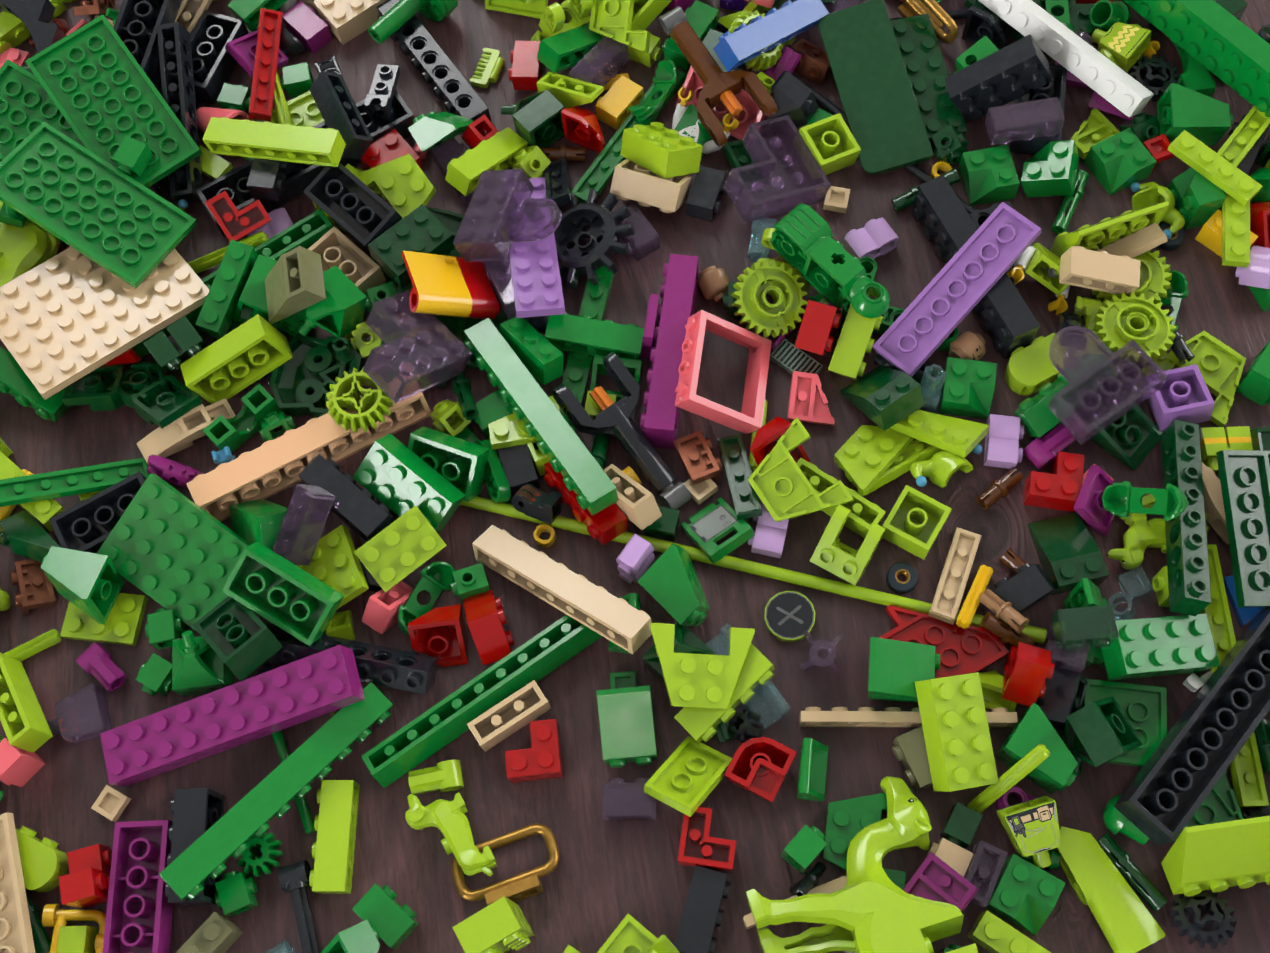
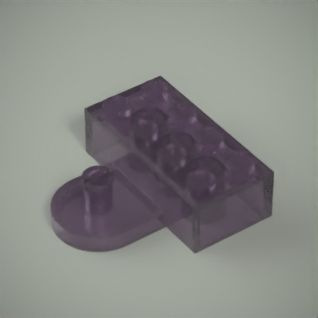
(503, 215)
(1100, 381)

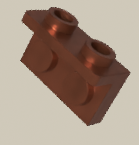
(93, 7)
(813, 62)
(697, 458)
(33, 586)

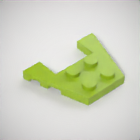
(614, 21)
(401, 183)
(1219, 367)
(784, 485)
(700, 678)

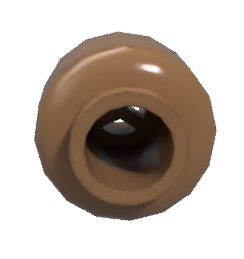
(713, 283)
(968, 346)

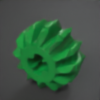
(258, 865)

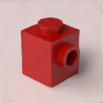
(478, 131)

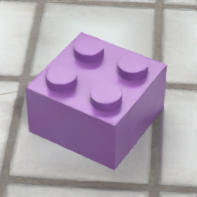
(1182, 398)

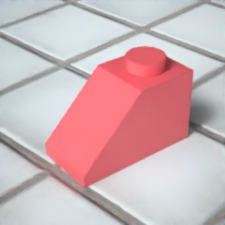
(383, 607)

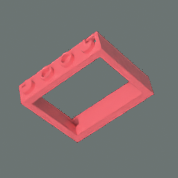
(756, 376)

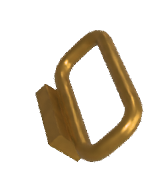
(916, 7)
(520, 885)

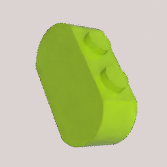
(1031, 367)
(40, 860)

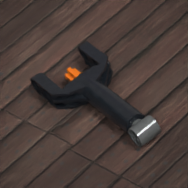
(618, 420)

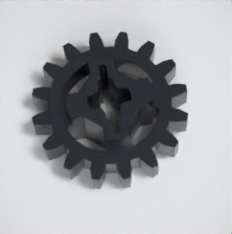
(1154, 74)
(1214, 928)

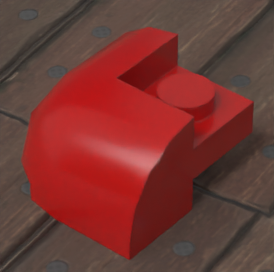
(760, 766)

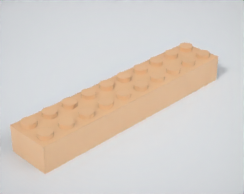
(279, 461)

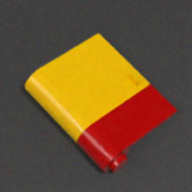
(449, 286)

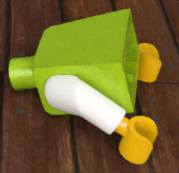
(1044, 268)

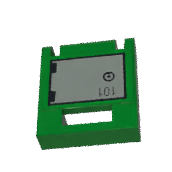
(713, 524)

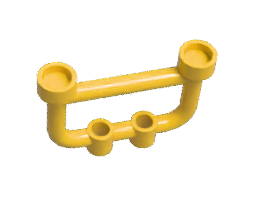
(54, 917)

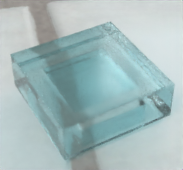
(1134, 583)

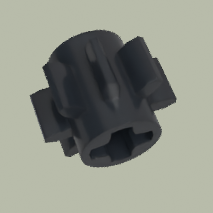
(746, 726)

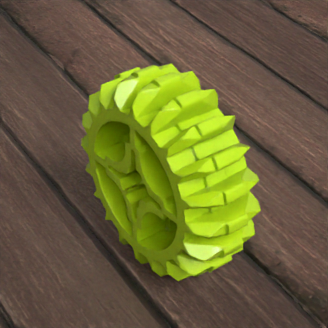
(764, 60)
(346, 396)

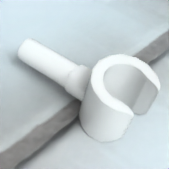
(1193, 682)

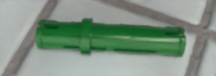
(1061, 222)

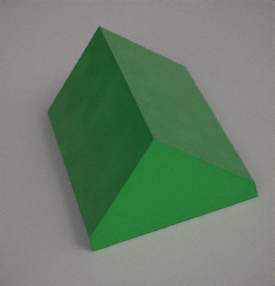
(257, 521)

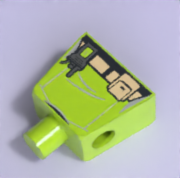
(1033, 828)

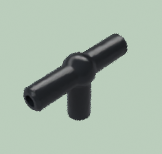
(809, 880)

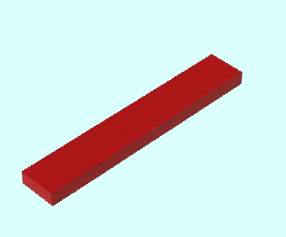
(265, 65)

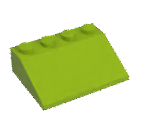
(1109, 229)
(1219, 856)

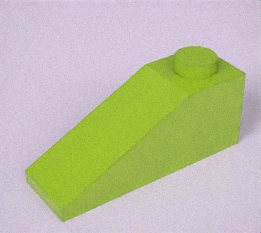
(569, 90)

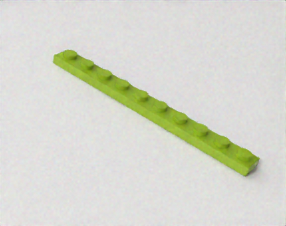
(1246, 766)

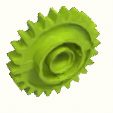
(1153, 278)
(755, 308)
(1136, 320)

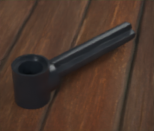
(295, 880)

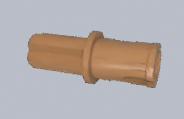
(1004, 610)

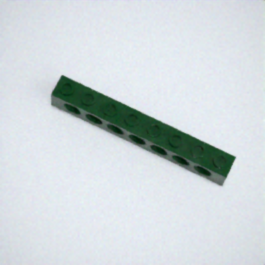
(1187, 533)

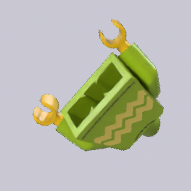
(1125, 44)

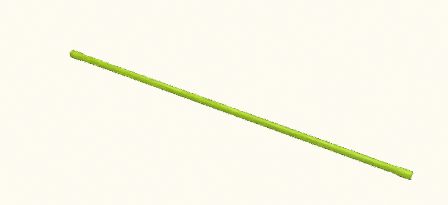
(751, 567)

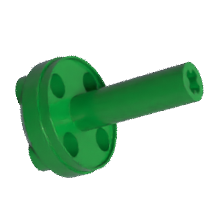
(404, 10)

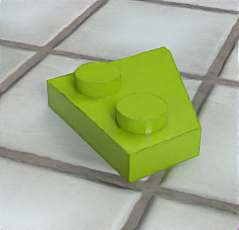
(1093, 131)

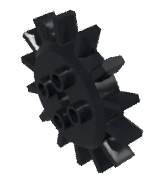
(602, 227)

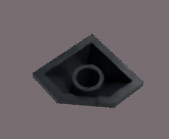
(983, 23)
(793, 99)

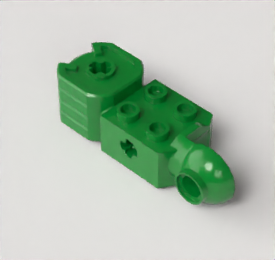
(808, 245)

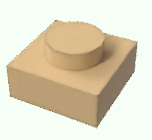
(837, 199)
(702, 490)
(111, 803)

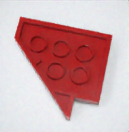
(959, 648)

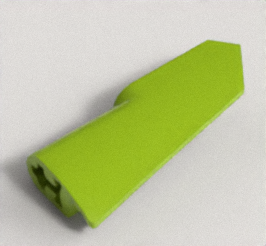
(1106, 892)

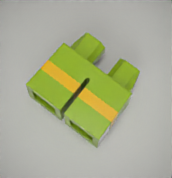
(1218, 439)

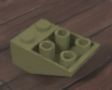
(294, 283)

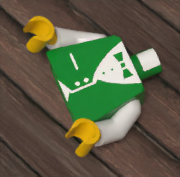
(688, 124)

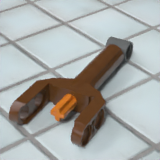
(718, 85)

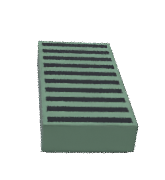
(794, 359)

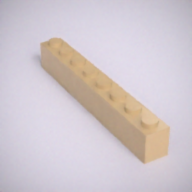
(563, 589)

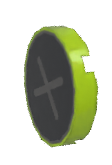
(789, 616)

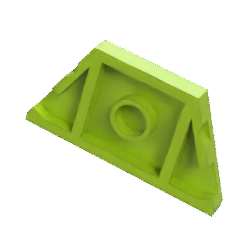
(870, 454)

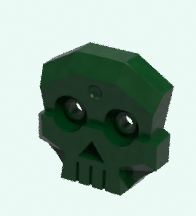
(302, 374)

